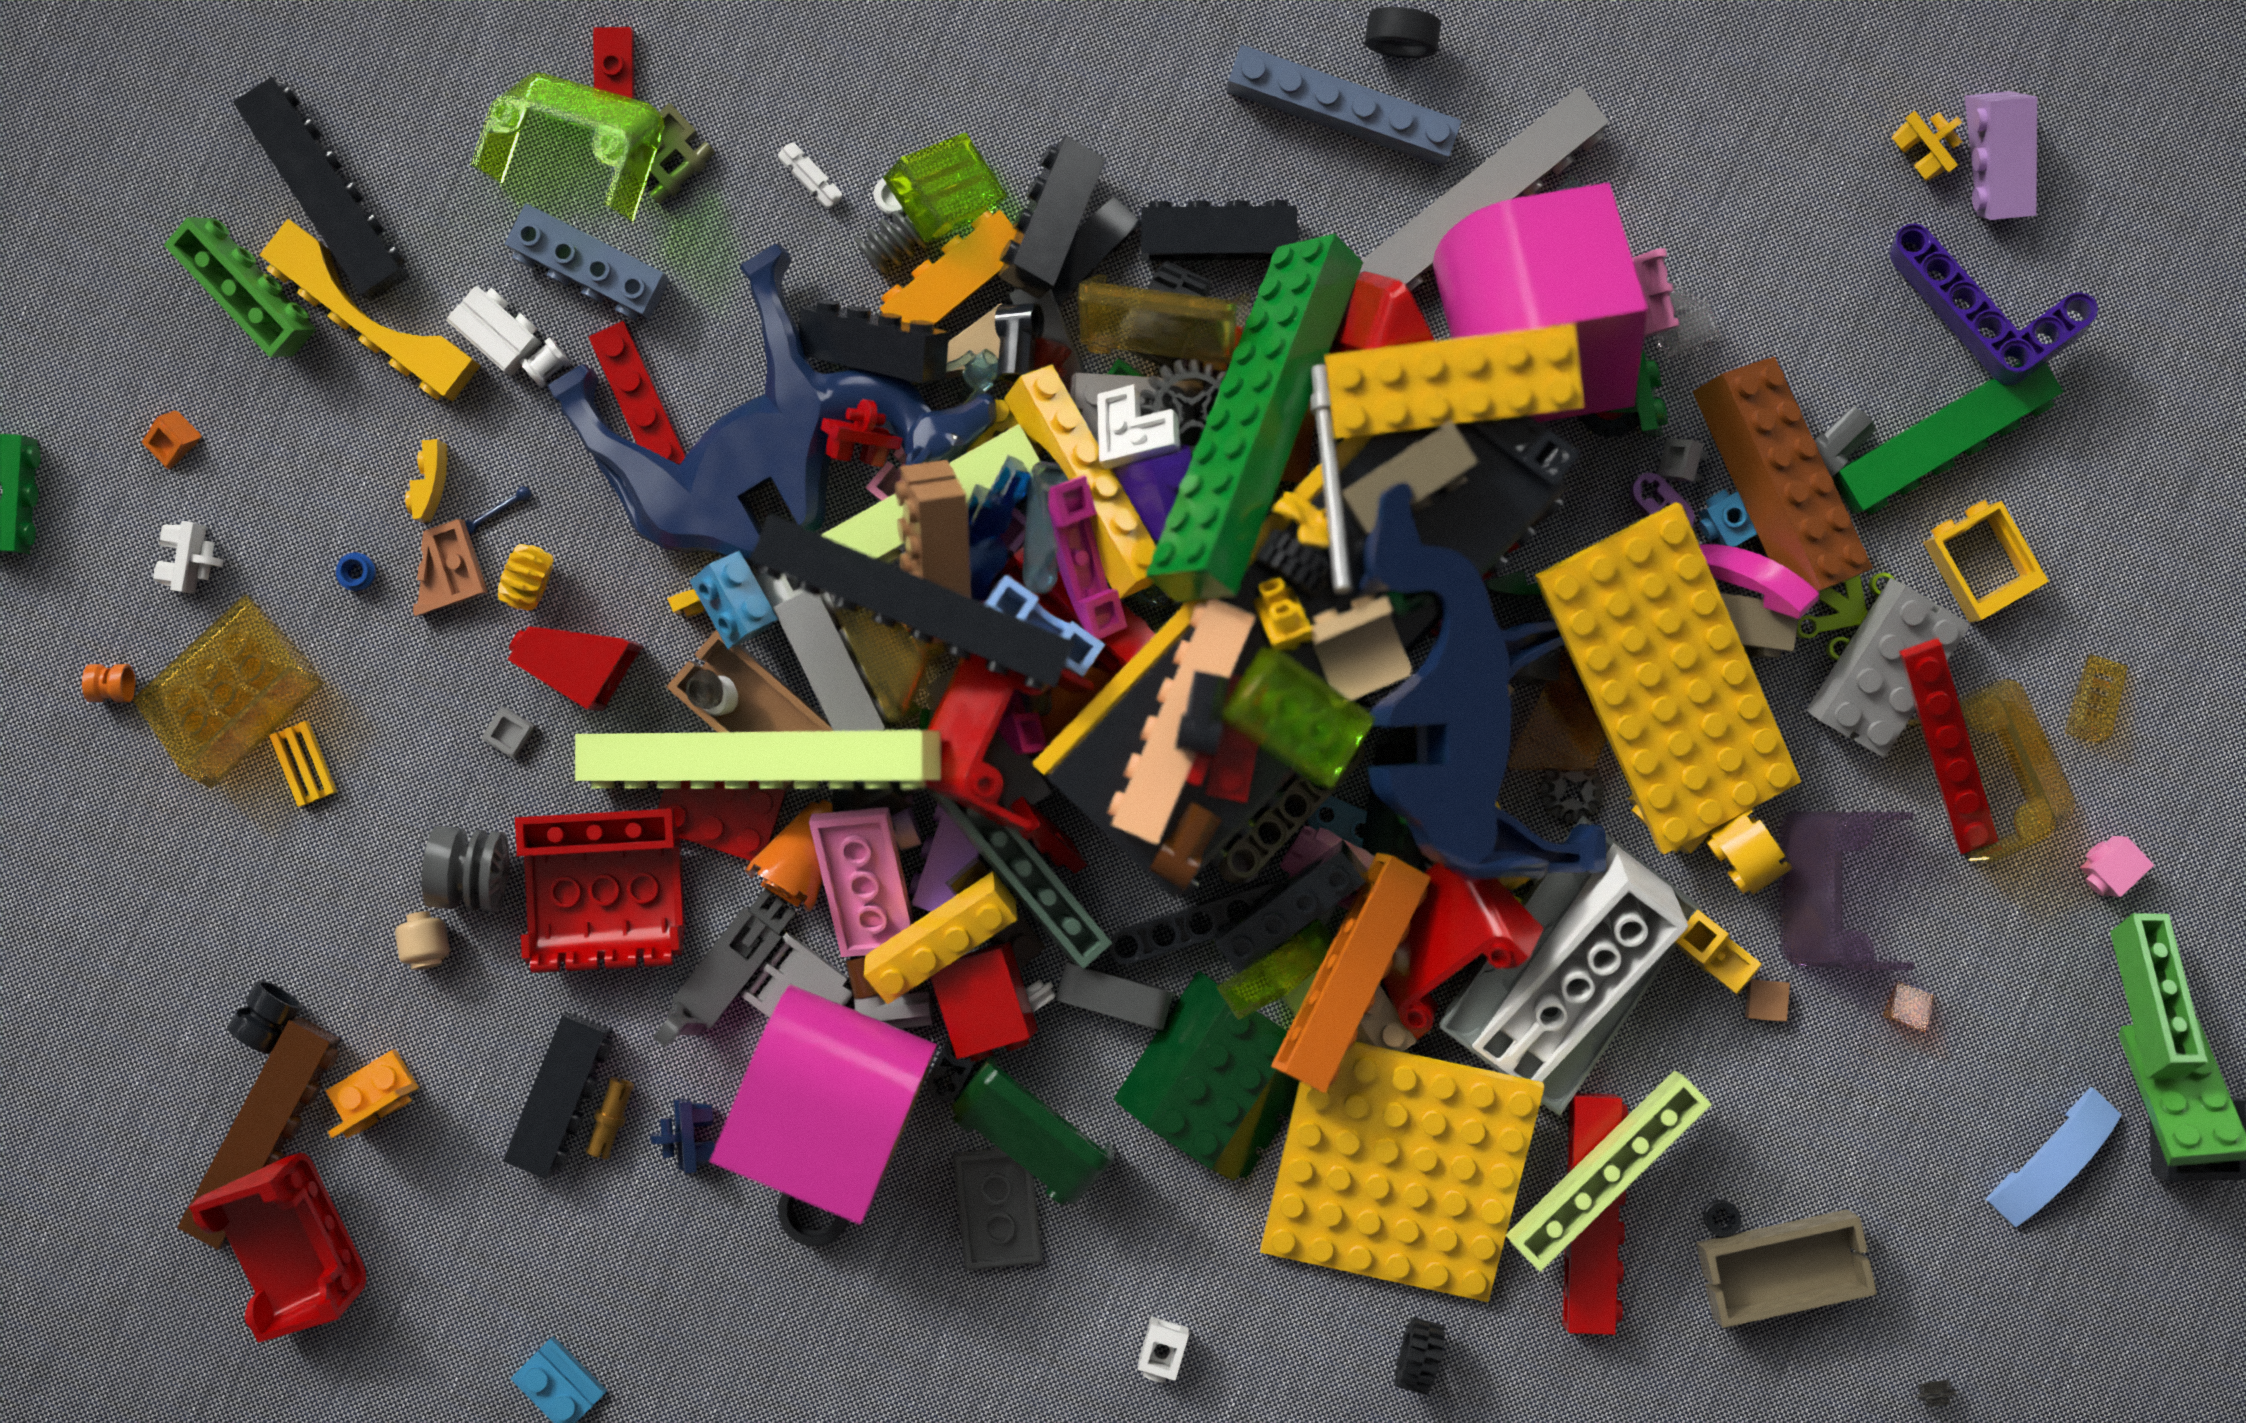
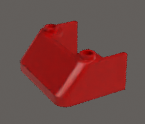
(1379, 316)
(967, 724)

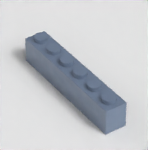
(1343, 105)

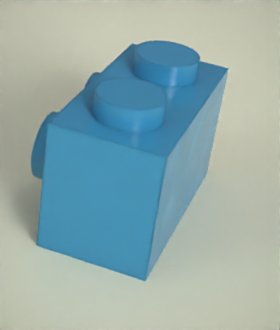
(733, 599)

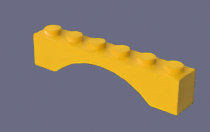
(309, 263)
(1053, 420)

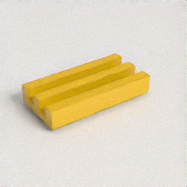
(289, 769)

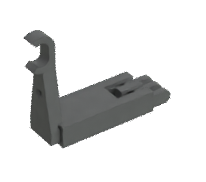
(725, 970)

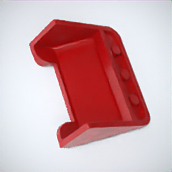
(1448, 933)

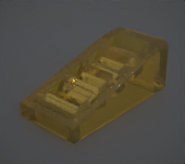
(2085, 729)

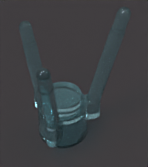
(978, 373)

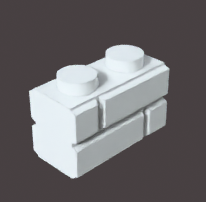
(494, 330)

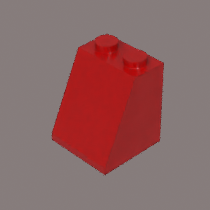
(575, 663)

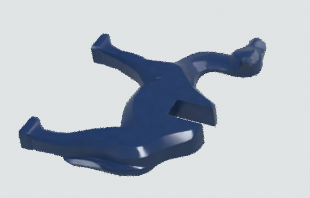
(766, 439)
(1461, 715)

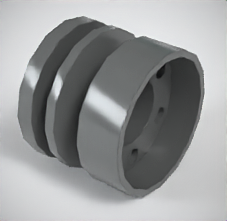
(465, 869)

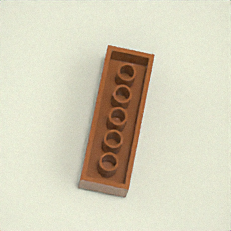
(1781, 474)

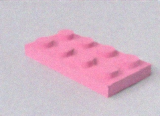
(861, 877)

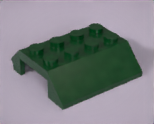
(1211, 1081)

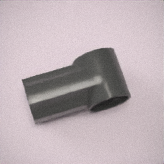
(1844, 438)

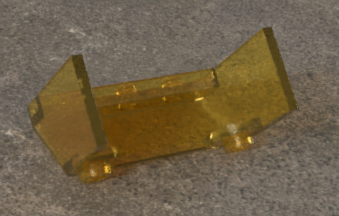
(1160, 322)
(893, 662)
(2008, 711)

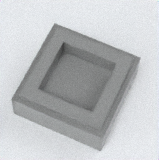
(508, 732)

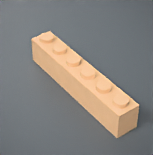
(1162, 769)

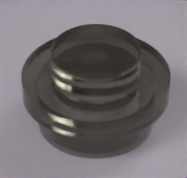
(705, 689)
(1936, 1392)

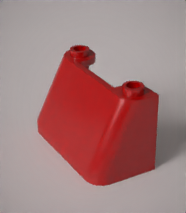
(287, 1246)

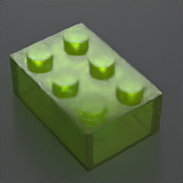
(1297, 717)

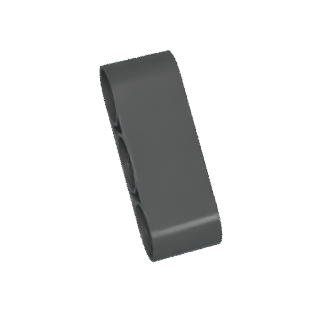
(1115, 995)

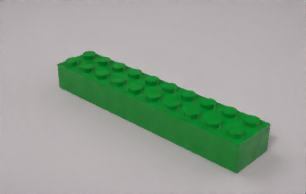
(1254, 421)

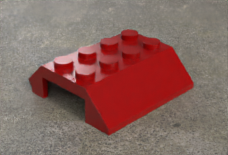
(602, 889)

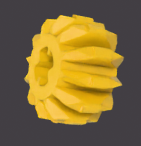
(525, 577)

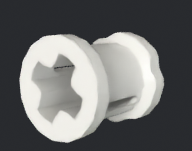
(545, 362)

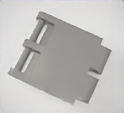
(800, 968)

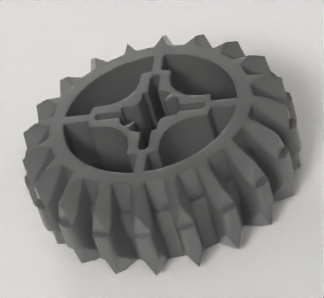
(1176, 400)

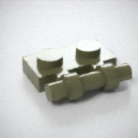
(675, 139)

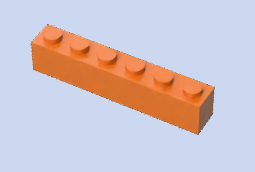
(1352, 972)

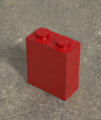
(984, 1002)

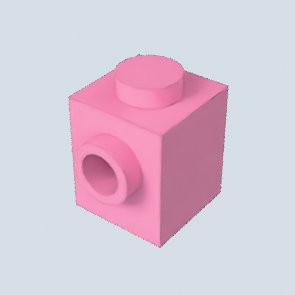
(2115, 866)

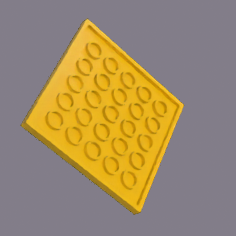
(1404, 1171)

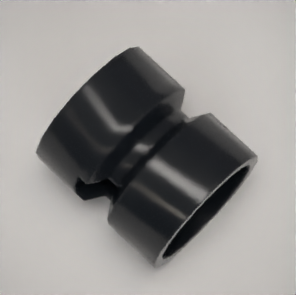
(266, 1012)

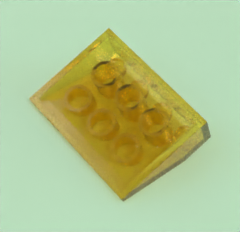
(227, 692)

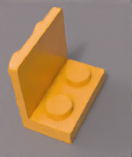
(372, 1090)

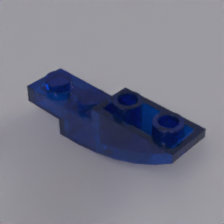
(988, 516)

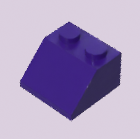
(1154, 486)

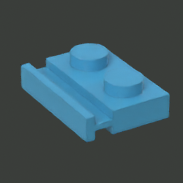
(558, 1383)

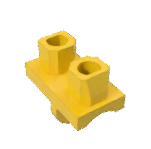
(1938, 159)
(1282, 615)

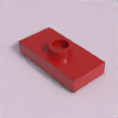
(614, 60)

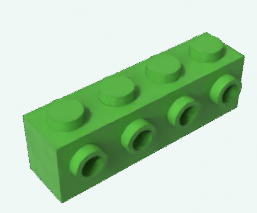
(240, 286)
(2158, 996)

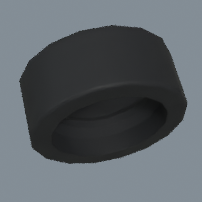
(1402, 32)
(802, 1234)

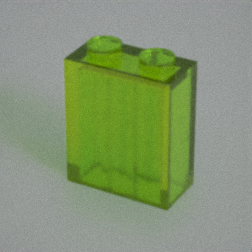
(944, 186)
(1277, 971)

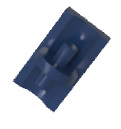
(686, 1117)

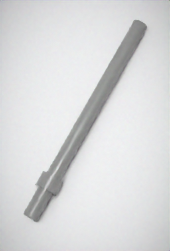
(1322, 410)

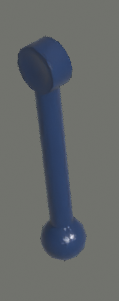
(523, 493)

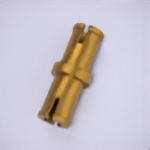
(609, 1118)

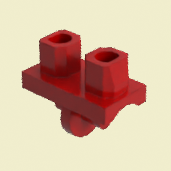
(845, 434)

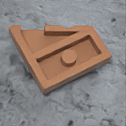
(448, 568)

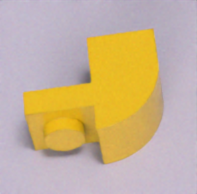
(1716, 953)

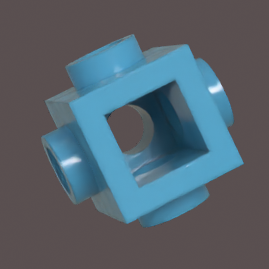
(1716, 524)

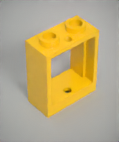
(2011, 539)

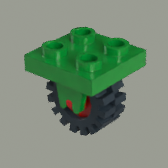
(1647, 408)

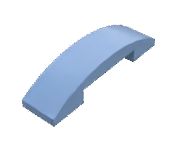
(2058, 1160)

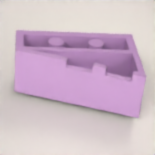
(2003, 153)

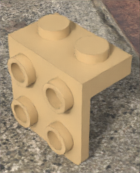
(1360, 647)

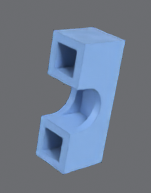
(1021, 603)

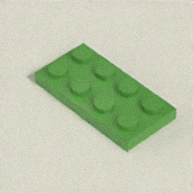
(2189, 1114)

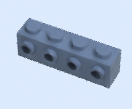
(587, 262)

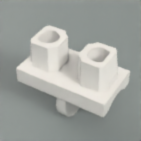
(191, 560)

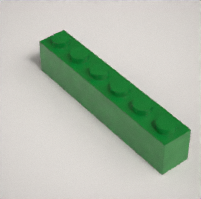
(1941, 436)

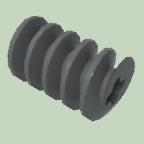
(891, 242)

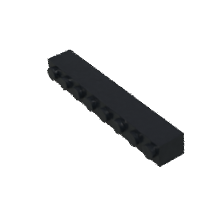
(912, 601)

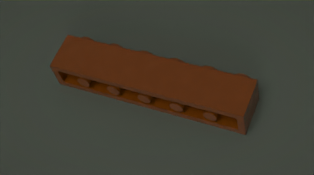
(269, 1112)

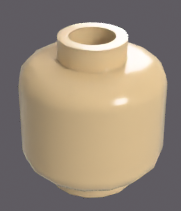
(422, 941)

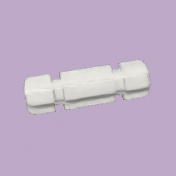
(810, 175)

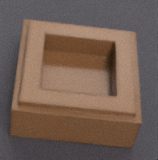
(1767, 1000)

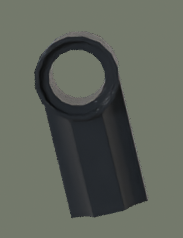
(1018, 329)
(1201, 723)

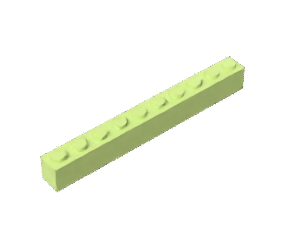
(759, 756)

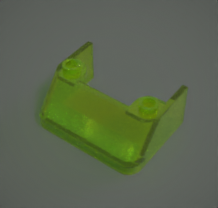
(624, 135)

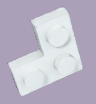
(1128, 436)

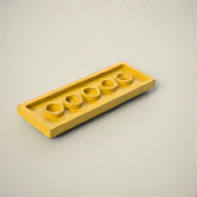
(1454, 380)

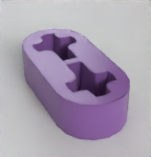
(1663, 492)

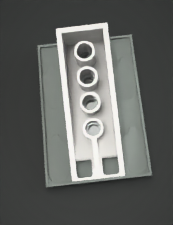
(1585, 976)

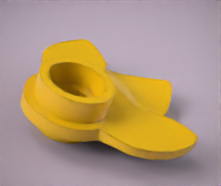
(1312, 521)

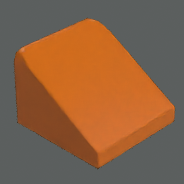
(171, 438)

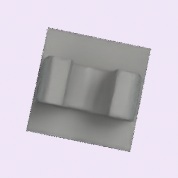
(1681, 460)

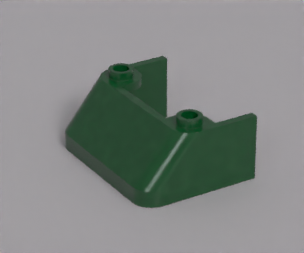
(1031, 1133)

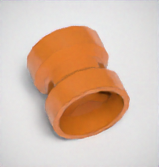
(108, 683)

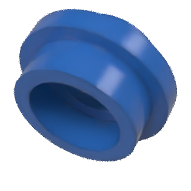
(344, 569)

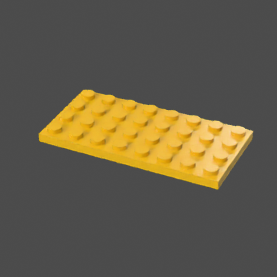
(1668, 677)

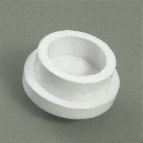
(1039, 994)

